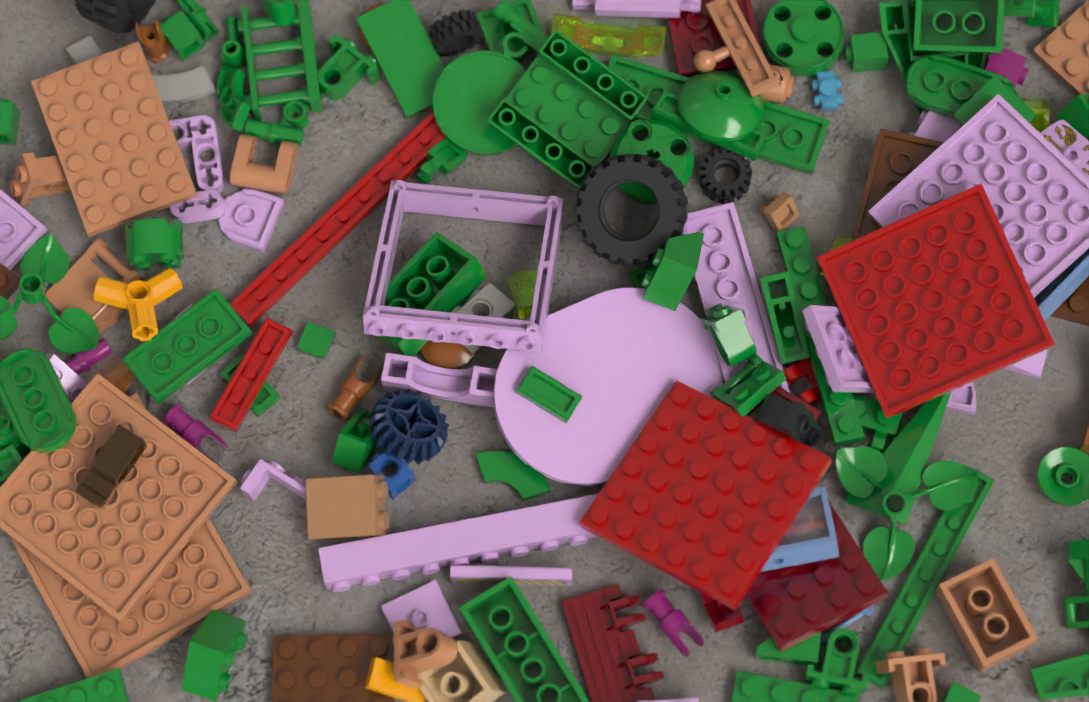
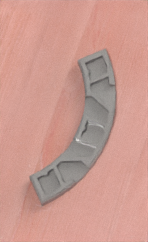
(171, 88)

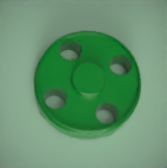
(803, 36)
(658, 144)

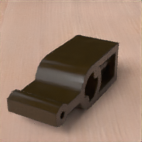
(111, 466)

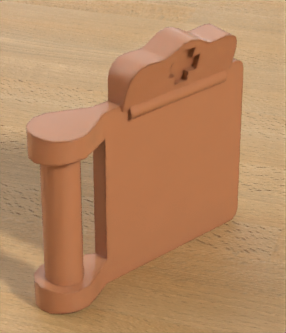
(80, 281)

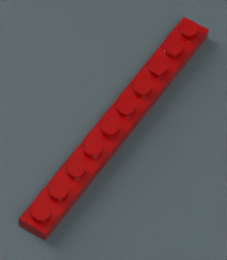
(336, 223)

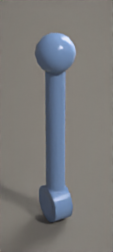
(866, 612)

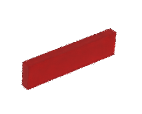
(251, 375)

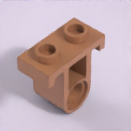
(37, 178)
(419, 651)
(912, 673)

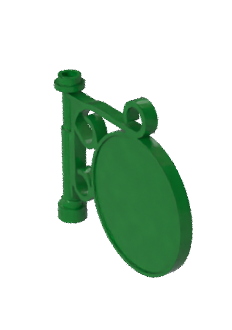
(477, 84)

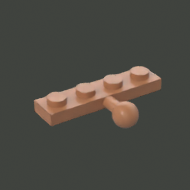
(739, 45)

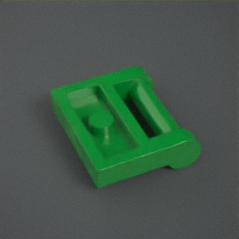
(749, 385)

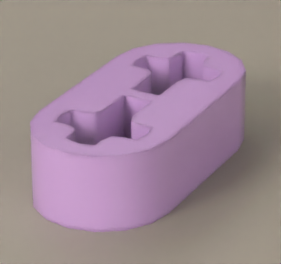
(199, 208)

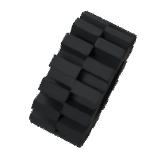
(456, 33)
(725, 191)

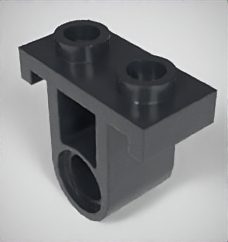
(790, 419)

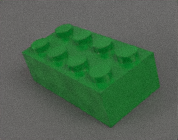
(432, 280)

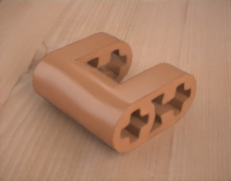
(259, 176)

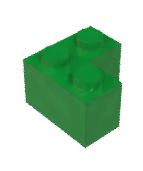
(213, 654)

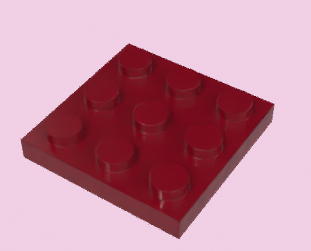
(697, 32)

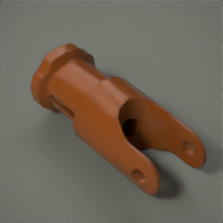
(153, 41)
(351, 392)

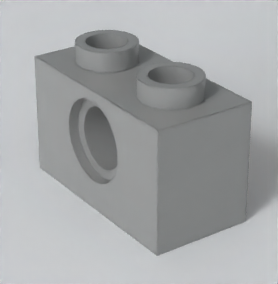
(488, 303)

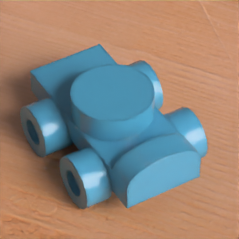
(826, 85)

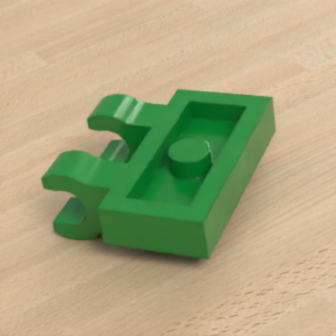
(875, 421)

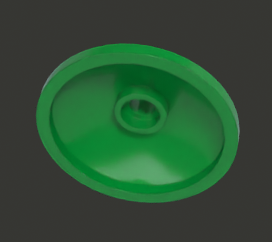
(719, 106)

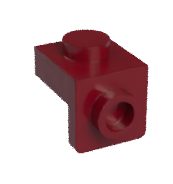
(720, 614)

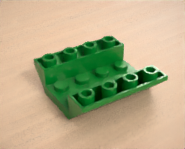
(567, 109)

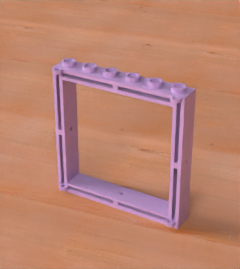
(457, 327)

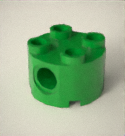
(154, 243)

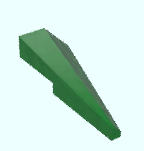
(906, 459)

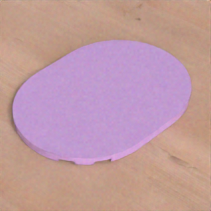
(622, 362)

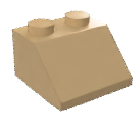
(463, 680)

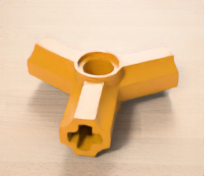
(139, 299)

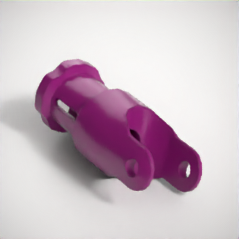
(190, 430)
(672, 621)

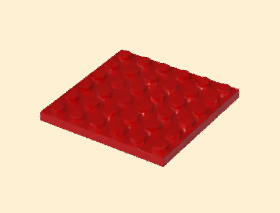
(935, 301)
(705, 494)

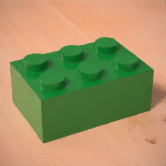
(959, 26)

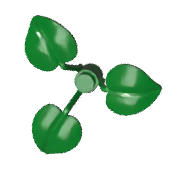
(49, 263)
(863, 469)

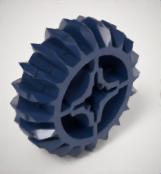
(408, 426)

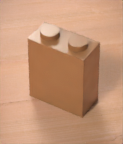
(346, 506)

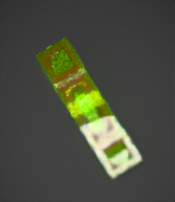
(611, 39)

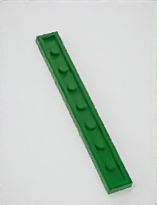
(922, 582)

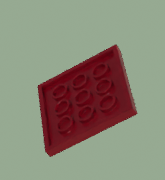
(815, 595)

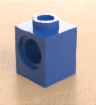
(397, 482)

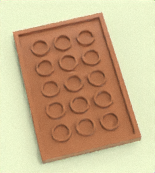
(113, 139)

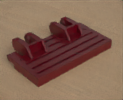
(604, 650)

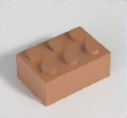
(986, 615)

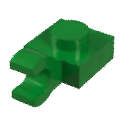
(442, 158)

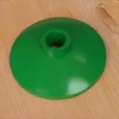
(1067, 462)

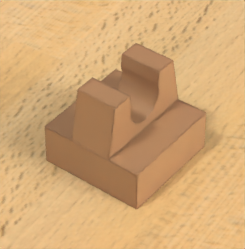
(780, 211)

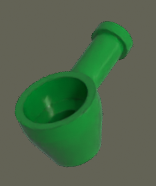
(239, 57)

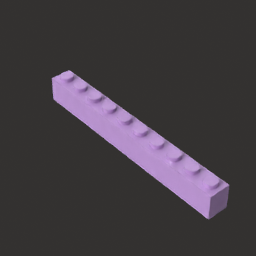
(455, 544)

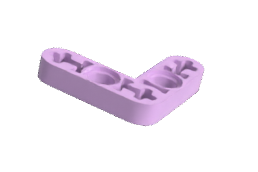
(199, 144)

